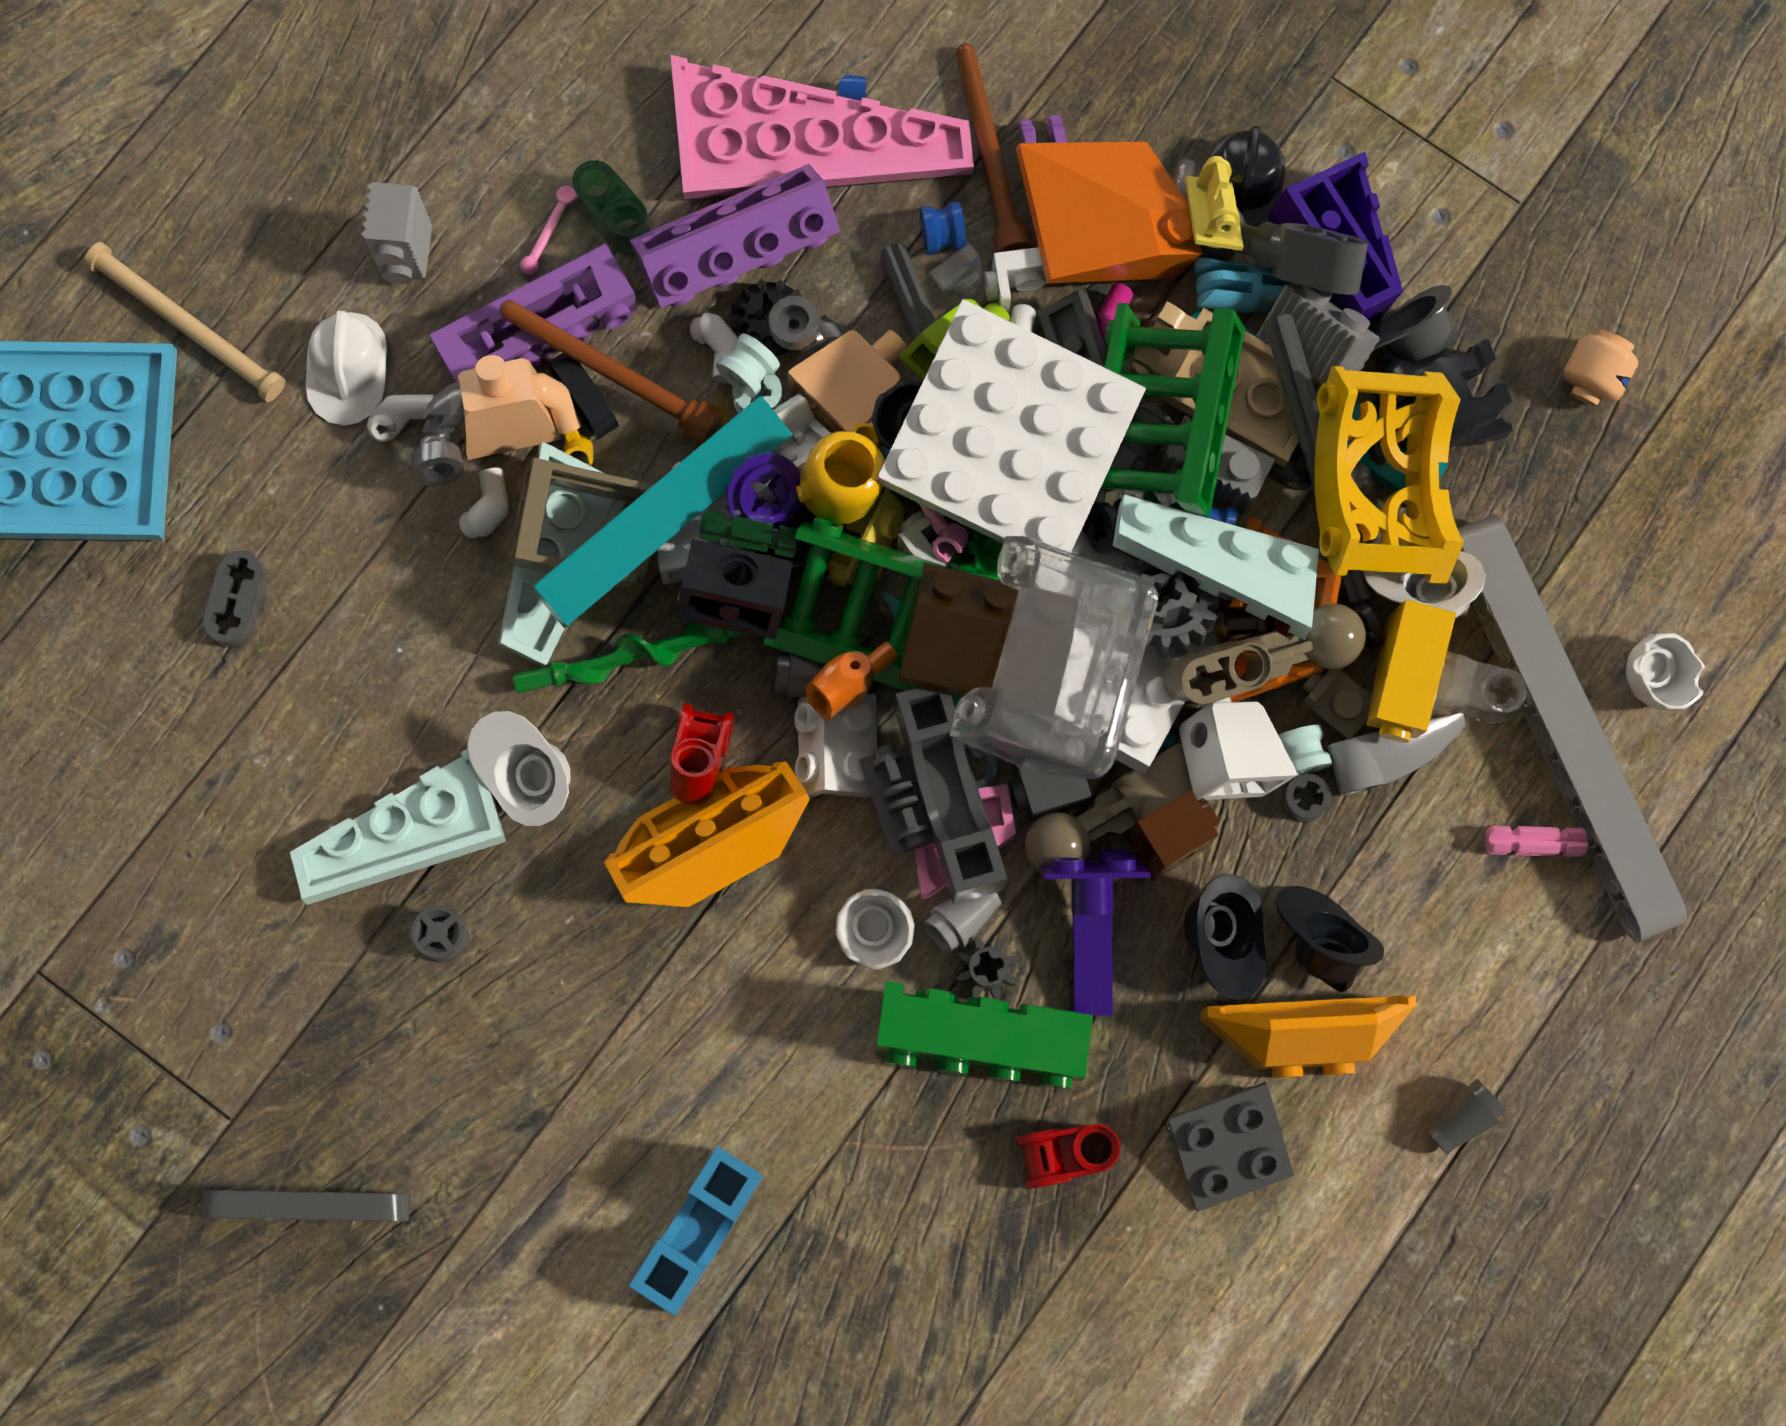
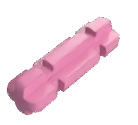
(1536, 841)

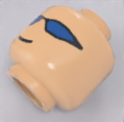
(1600, 367)

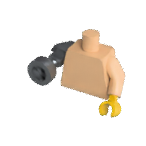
(843, 368)
(499, 411)

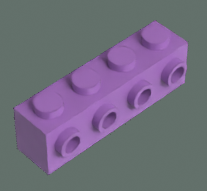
(735, 236)

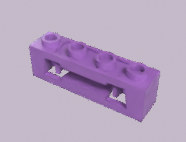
(601, 297)

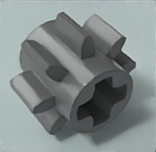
(993, 956)

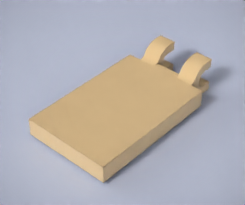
(1258, 405)

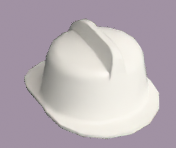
(346, 368)
(1462, 587)
(519, 767)

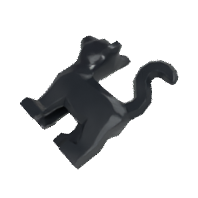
(1476, 418)

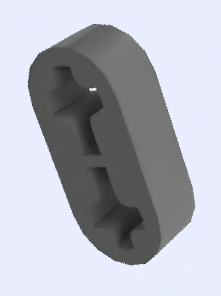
(224, 595)

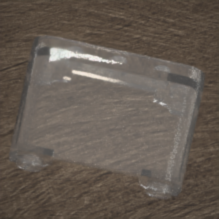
(1063, 663)

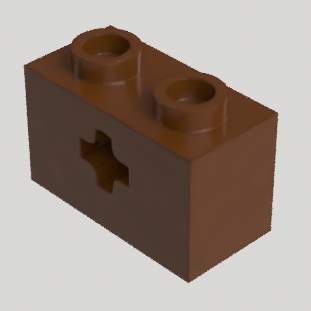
(1173, 834)

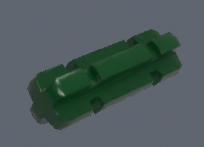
(748, 533)

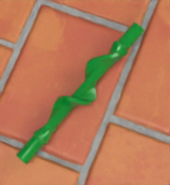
(626, 650)

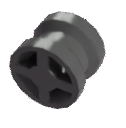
(433, 926)

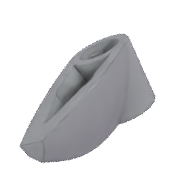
(1375, 761)

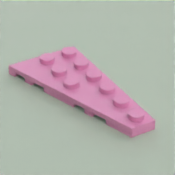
(753, 129)

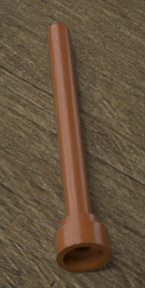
(1010, 231)
(693, 416)

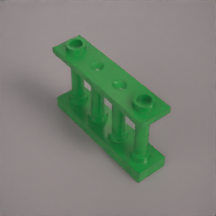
(1210, 392)
(797, 629)

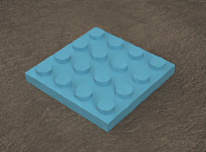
(85, 439)

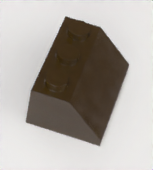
(956, 630)

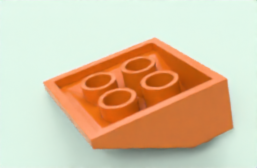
(1105, 212)

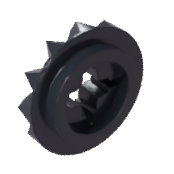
(751, 304)

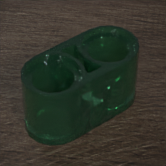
(611, 207)

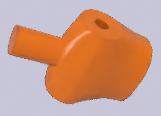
(847, 680)

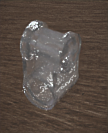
(1467, 689)

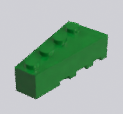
(983, 1036)

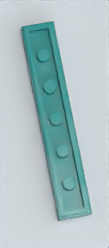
(658, 513)

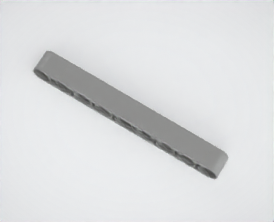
(1572, 738)

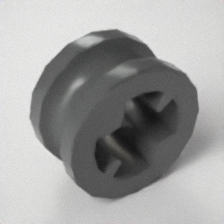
(1297, 785)

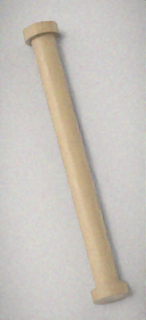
(100, 258)

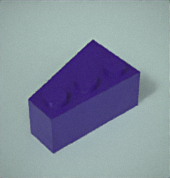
(1343, 203)

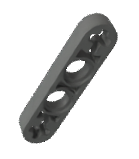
(305, 1205)

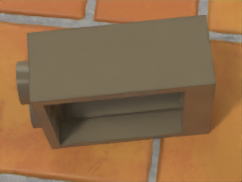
(532, 505)

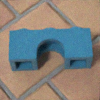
(697, 1231)

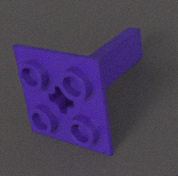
(1093, 922)

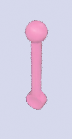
(566, 198)

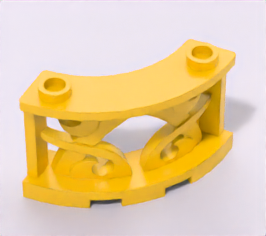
(1343, 507)

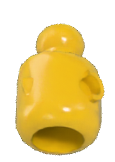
(841, 477)

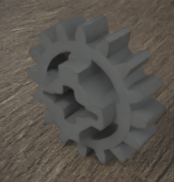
(1185, 615)

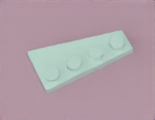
(568, 523)
(1254, 567)
(417, 828)

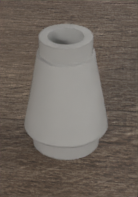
(956, 925)

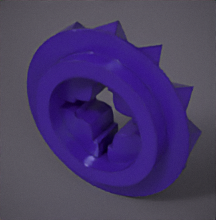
(762, 468)

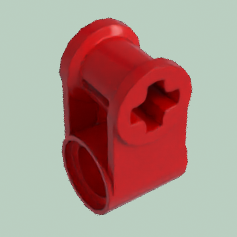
(699, 745)
(1063, 1154)

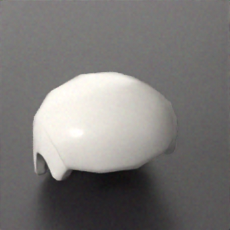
(1664, 672)
(875, 928)

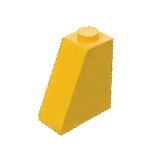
(1409, 670)

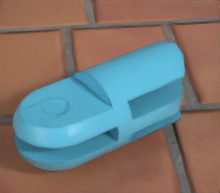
(1236, 286)

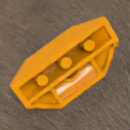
(692, 851)
(1309, 1033)

